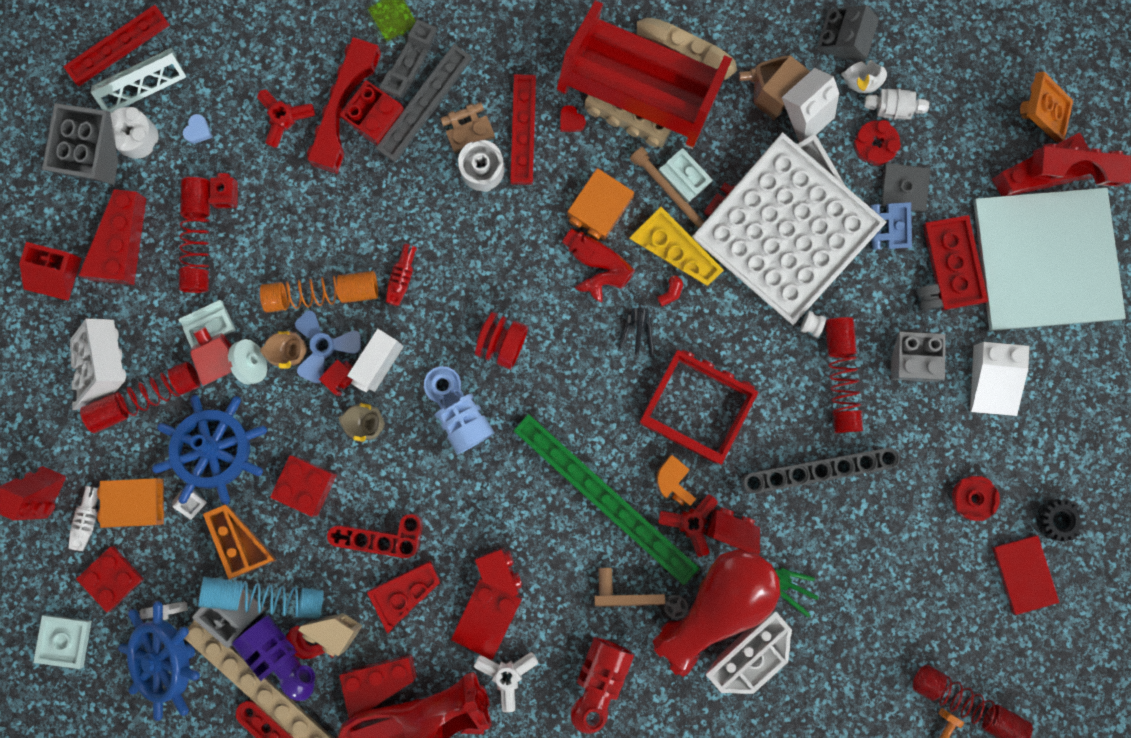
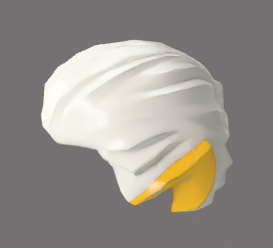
(864, 77)

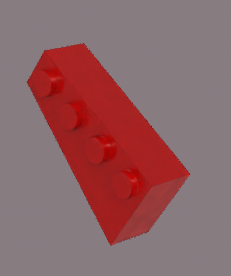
(1018, 178)
(117, 240)

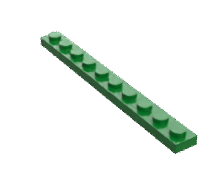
(606, 500)

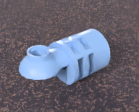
(458, 412)

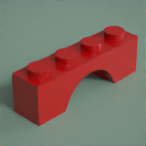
(1106, 168)

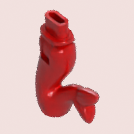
(597, 255)

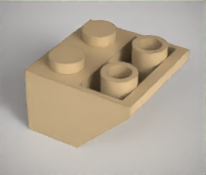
(331, 632)

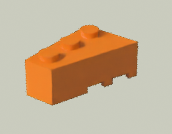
(235, 542)

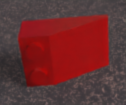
(734, 531)
(486, 619)

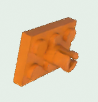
(1048, 107)

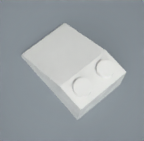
(812, 103)
(998, 377)

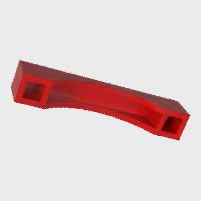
(359, 64)

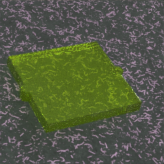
(392, 18)

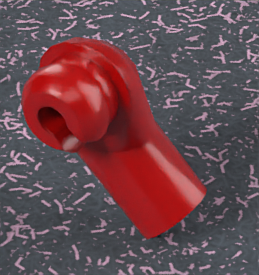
(673, 293)

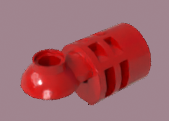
(602, 679)

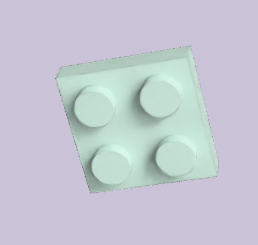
(62, 641)

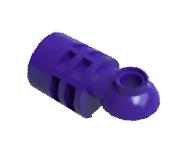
(268, 650)

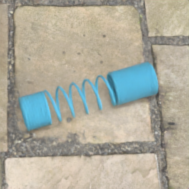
(226, 595)

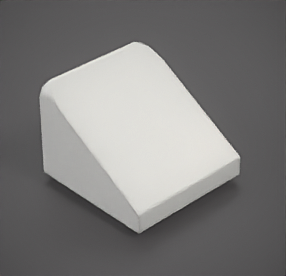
(191, 507)

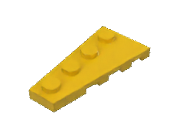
(673, 244)

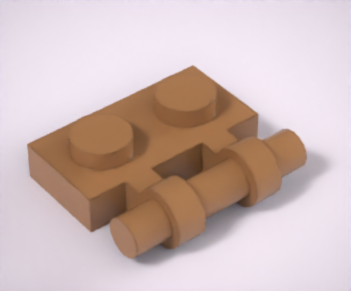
(472, 131)

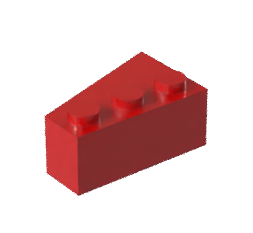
(31, 496)
(373, 683)

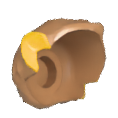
(284, 349)

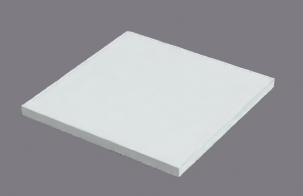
(788, 229)

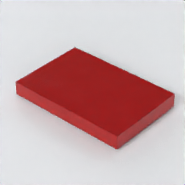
(1025, 575)

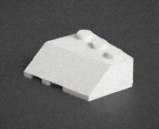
(96, 361)

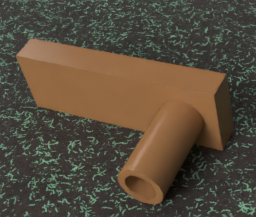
(607, 598)

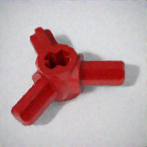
(278, 108)
(695, 534)

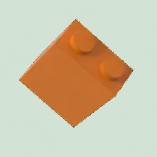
(600, 205)
(131, 502)

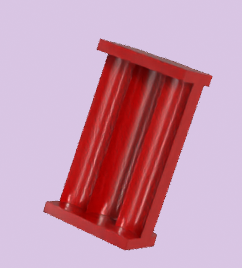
(641, 76)

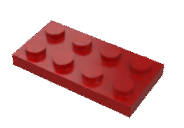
(955, 262)

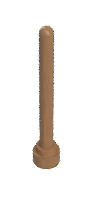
(641, 158)

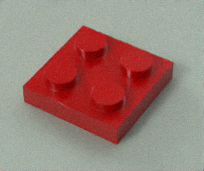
(110, 579)

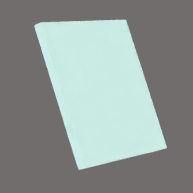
(1049, 259)

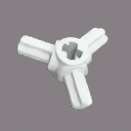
(507, 687)

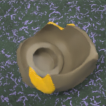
(362, 422)

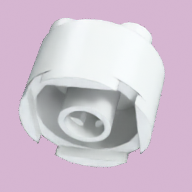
(133, 132)
(479, 153)

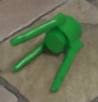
(785, 583)

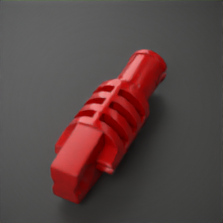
(400, 276)

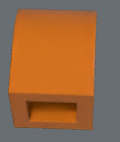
(668, 481)

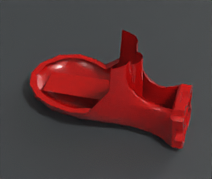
(731, 599)
(436, 716)

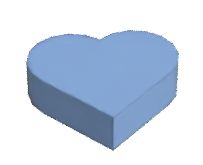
(197, 129)

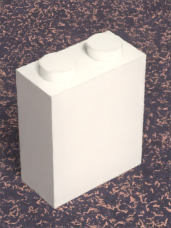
(375, 361)

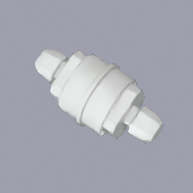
(896, 104)

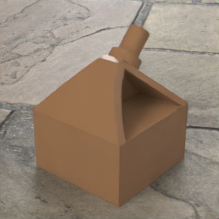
(772, 81)

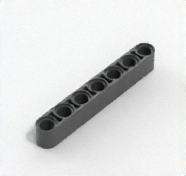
(830, 468)

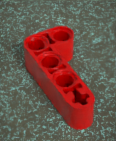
(374, 537)

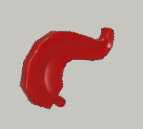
(303, 649)

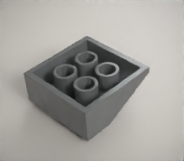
(81, 144)

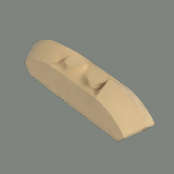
(683, 42)

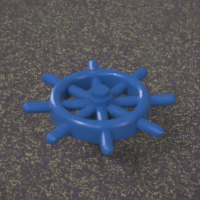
(209, 449)
(159, 661)

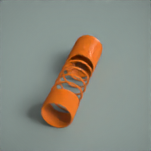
(348, 289)

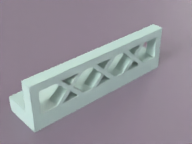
(134, 73)

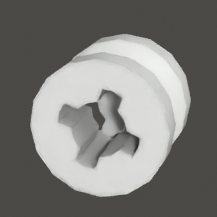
(813, 324)

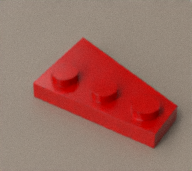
(401, 594)

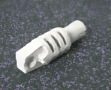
(84, 520)

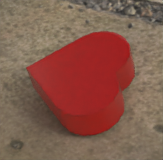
(571, 120)

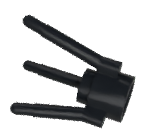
(640, 320)

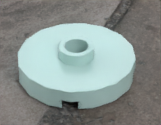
(247, 362)

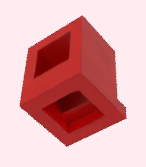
(228, 197)
(337, 377)

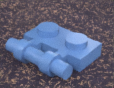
(898, 226)

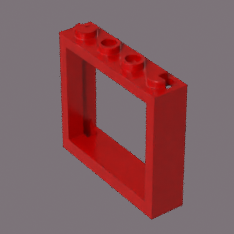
(725, 378)

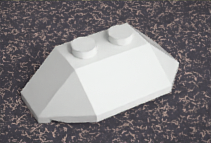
(752, 657)

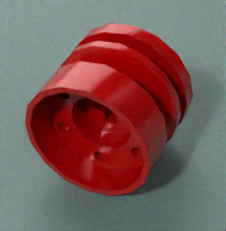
(501, 340)

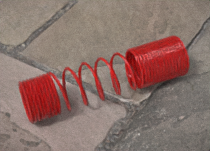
(195, 205)
(842, 344)
(113, 408)
(997, 721)

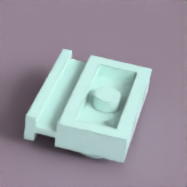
(685, 175)
(212, 317)

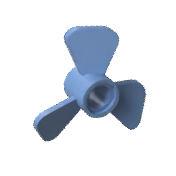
(314, 365)

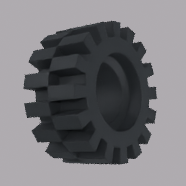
(1073, 517)

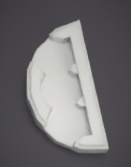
(167, 609)

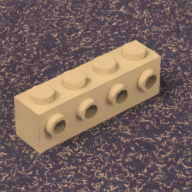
(635, 126)

